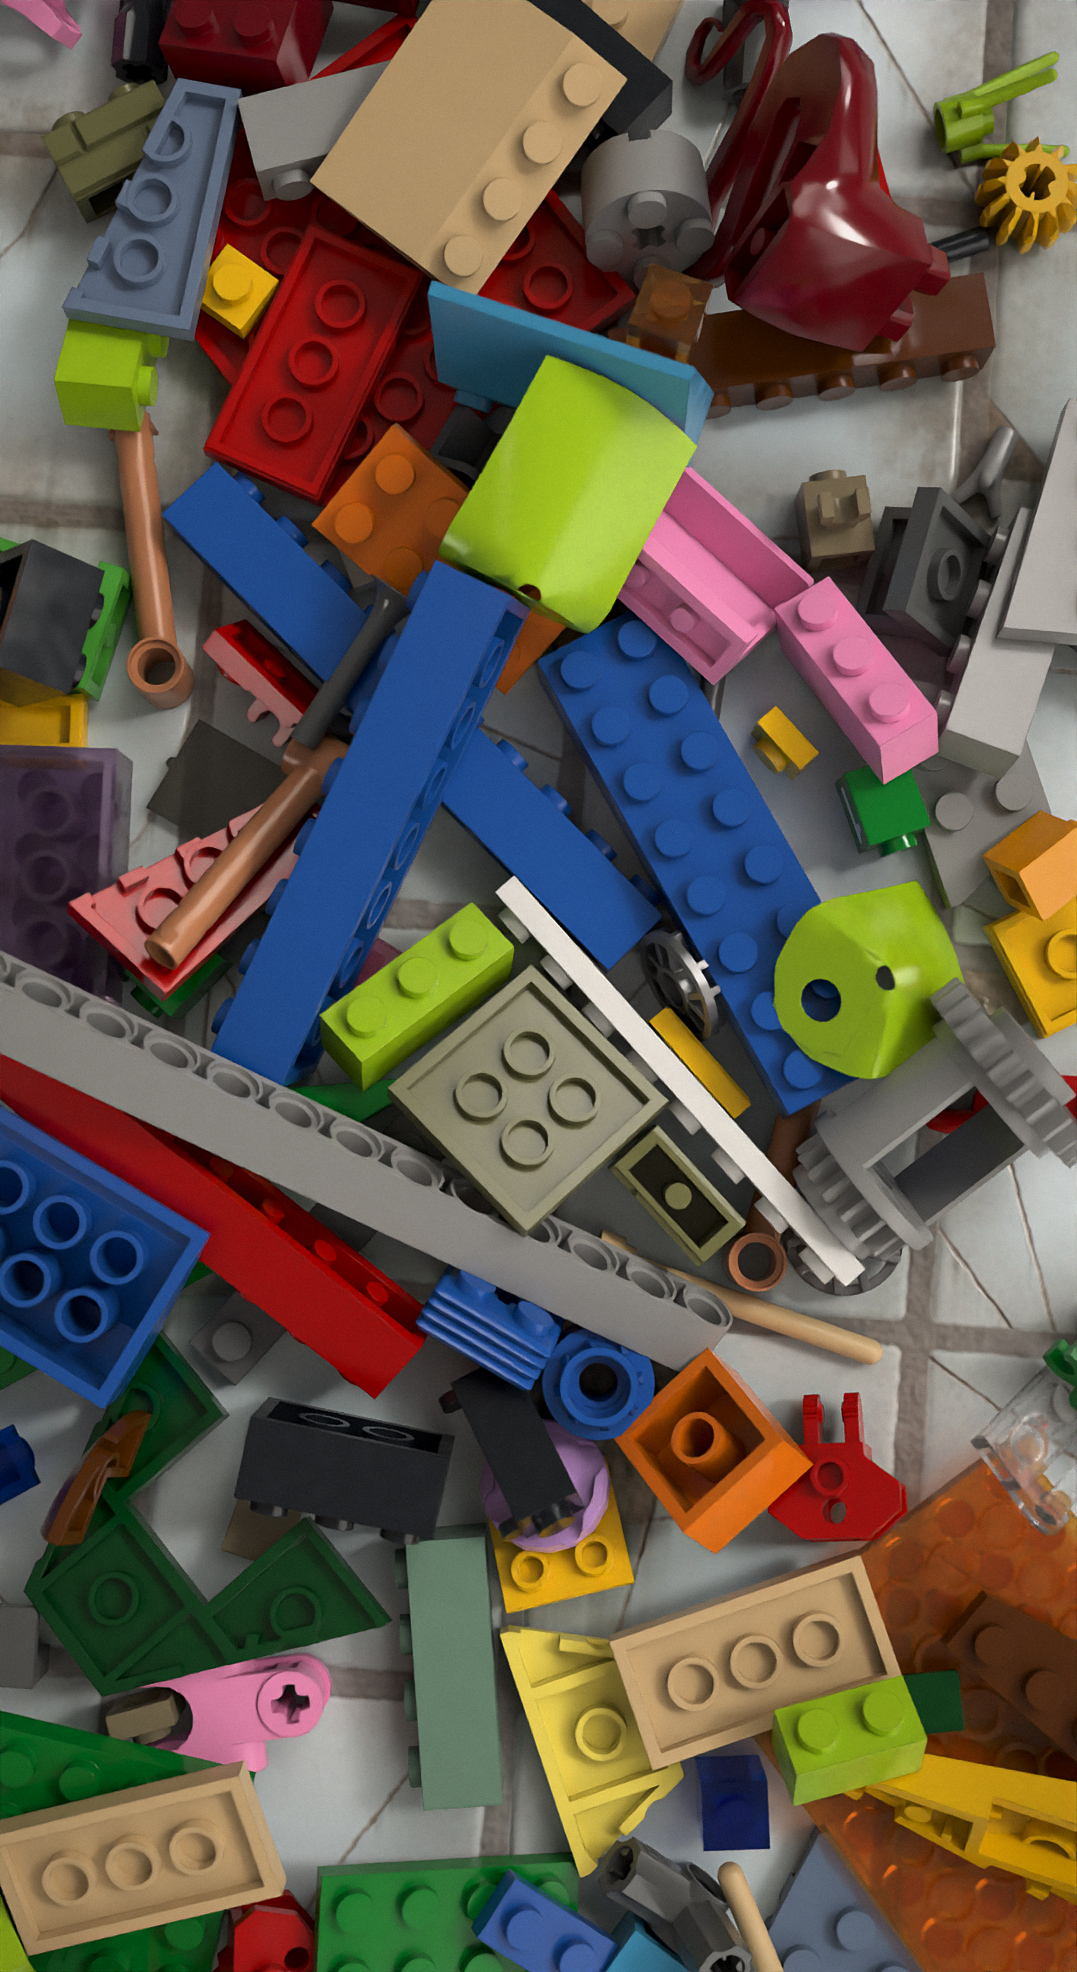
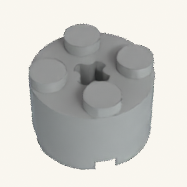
(645, 205)

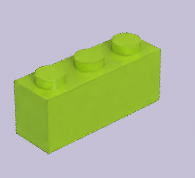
(416, 996)

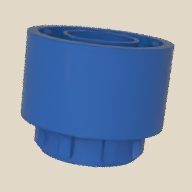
(590, 1414)

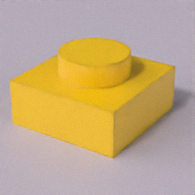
(237, 291)
(782, 744)

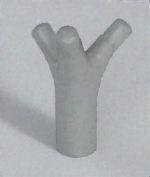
(989, 473)

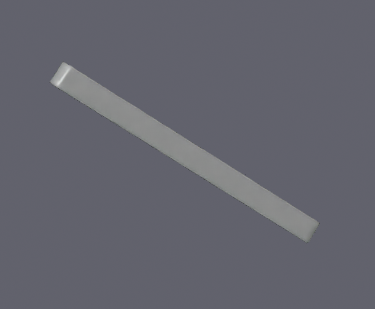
(348, 1167)

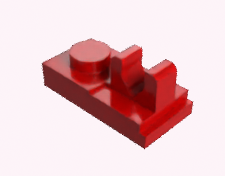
(258, 667)

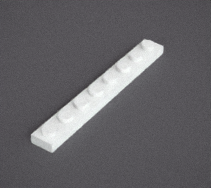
(692, 1103)

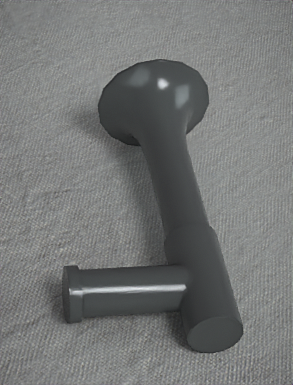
(324, 711)

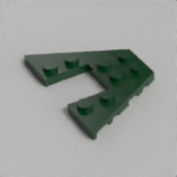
(129, 1603)

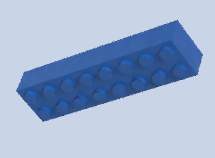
(370, 822)
(696, 834)

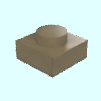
(145, 1715)

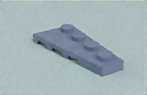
(161, 240)

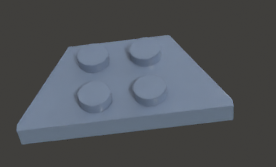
(831, 1922)

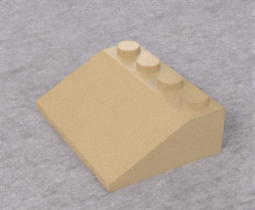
(467, 134)

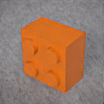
(712, 1452)

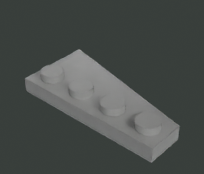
(1045, 579)

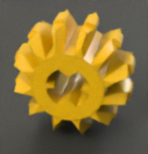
(1036, 175)

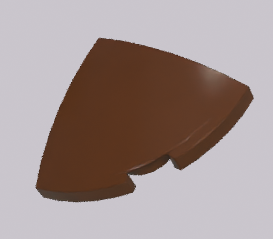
(77, 1498)

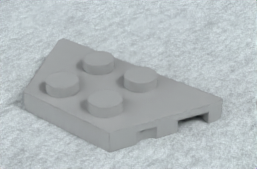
(971, 813)

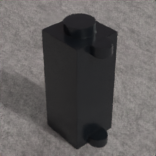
(517, 1453)

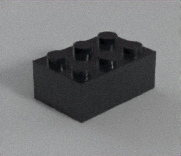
(344, 1470)

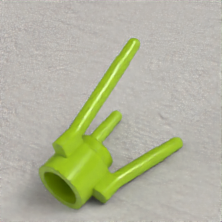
(968, 116)

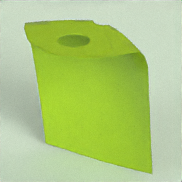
(569, 495)
(846, 945)

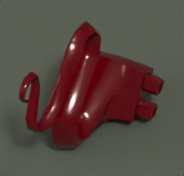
(806, 220)

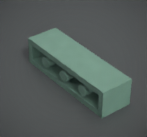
(453, 1669)

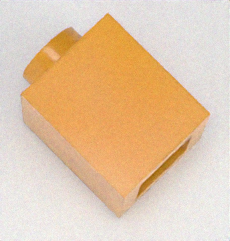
(1037, 865)

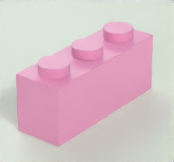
(857, 680)

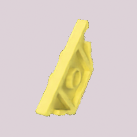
(585, 1737)

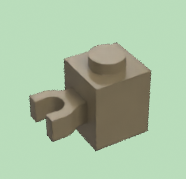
(834, 522)

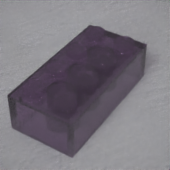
(59, 839)

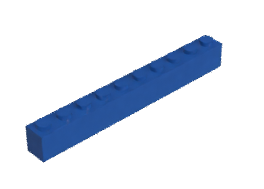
(488, 794)

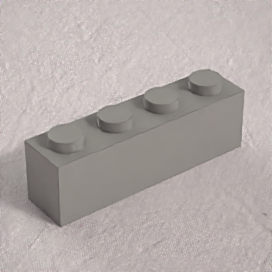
(299, 125)
(995, 678)

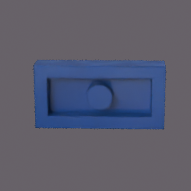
(541, 1930)

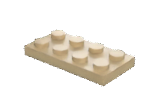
(735, 1659)
(138, 1858)

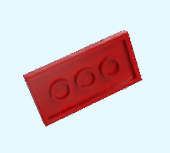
(314, 364)

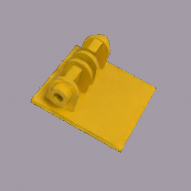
(545, 1578)

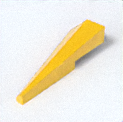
(991, 1818)

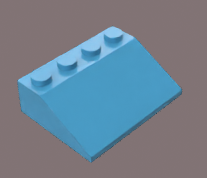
(496, 350)

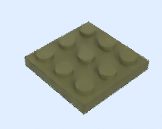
(527, 1100)

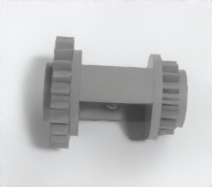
(972, 1048)

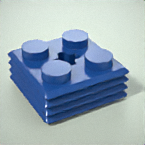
(491, 1326)

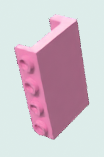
(710, 579)

